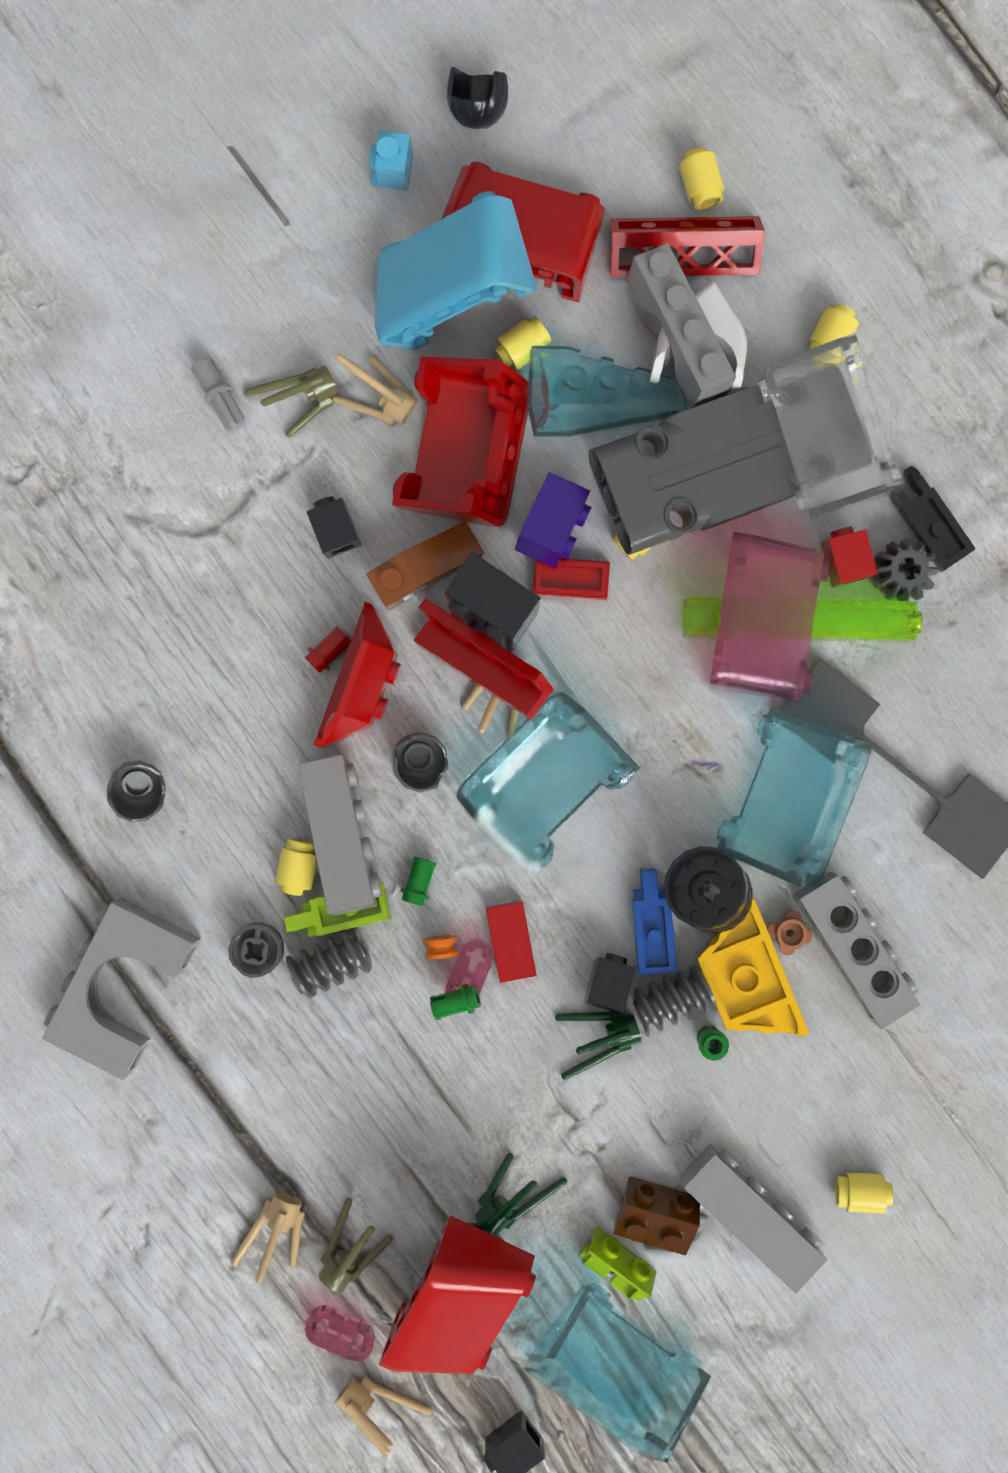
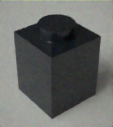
(333, 526)
(609, 983)
(514, 1446)

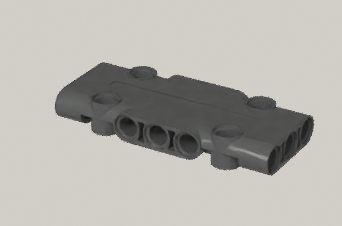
(705, 466)

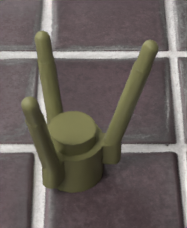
(315, 383)
(342, 1266)

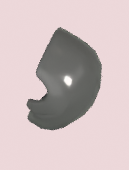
(419, 761)
(136, 791)

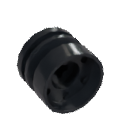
(692, 876)

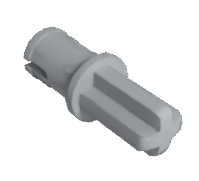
(218, 394)

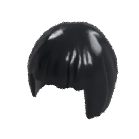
(477, 99)

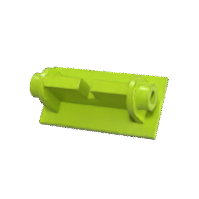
(632, 1274)

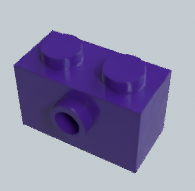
(552, 521)

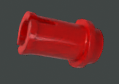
(328, 650)

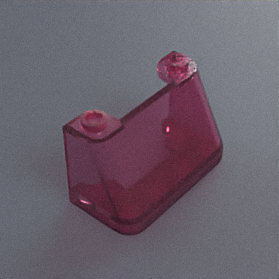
(767, 618)

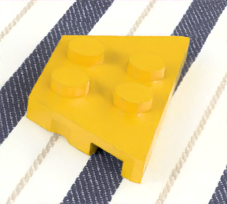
(750, 980)

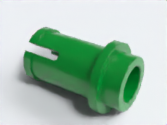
(418, 881)
(455, 1002)
(718, 1048)

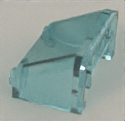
(543, 778)
(796, 799)
(618, 1375)

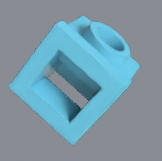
(391, 160)

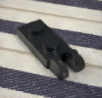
(932, 522)

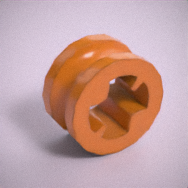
(440, 947)

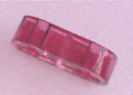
(461, 965)
(339, 1333)

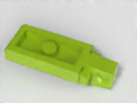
(319, 923)

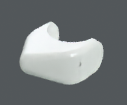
(726, 328)

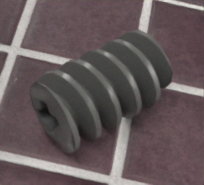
(329, 964)
(673, 999)

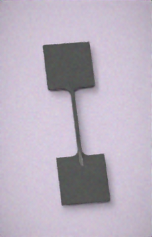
(968, 822)

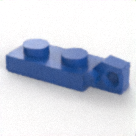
(653, 927)

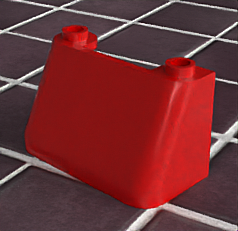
(554, 224)
(467, 440)
(458, 1303)

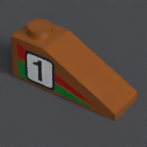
(423, 565)

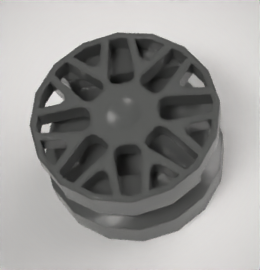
(256, 949)

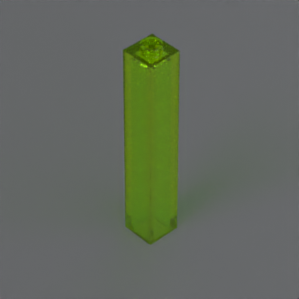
(832, 620)

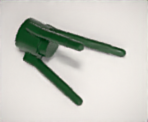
(620, 1034)
(499, 1212)

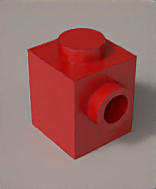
(849, 556)

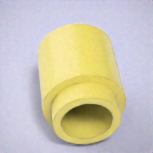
(702, 178)
(833, 325)
(517, 342)
(296, 867)
(863, 1192)

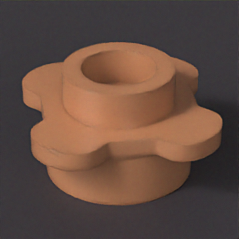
(800, 935)

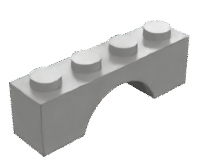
(698, 357)

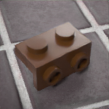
(658, 1216)

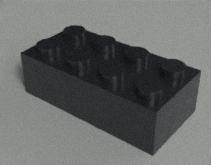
(492, 601)

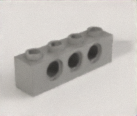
(883, 1003)

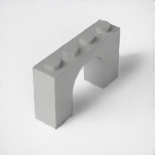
(79, 1020)

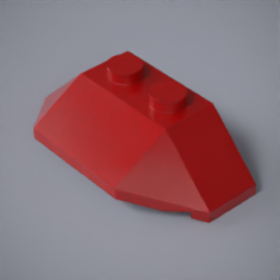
(361, 681)

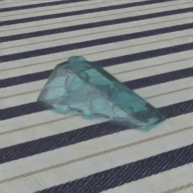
(588, 395)

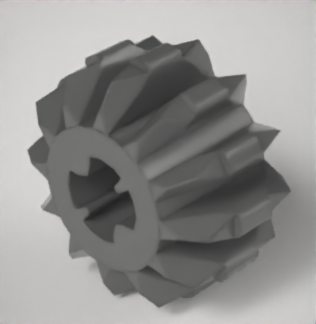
(912, 560)

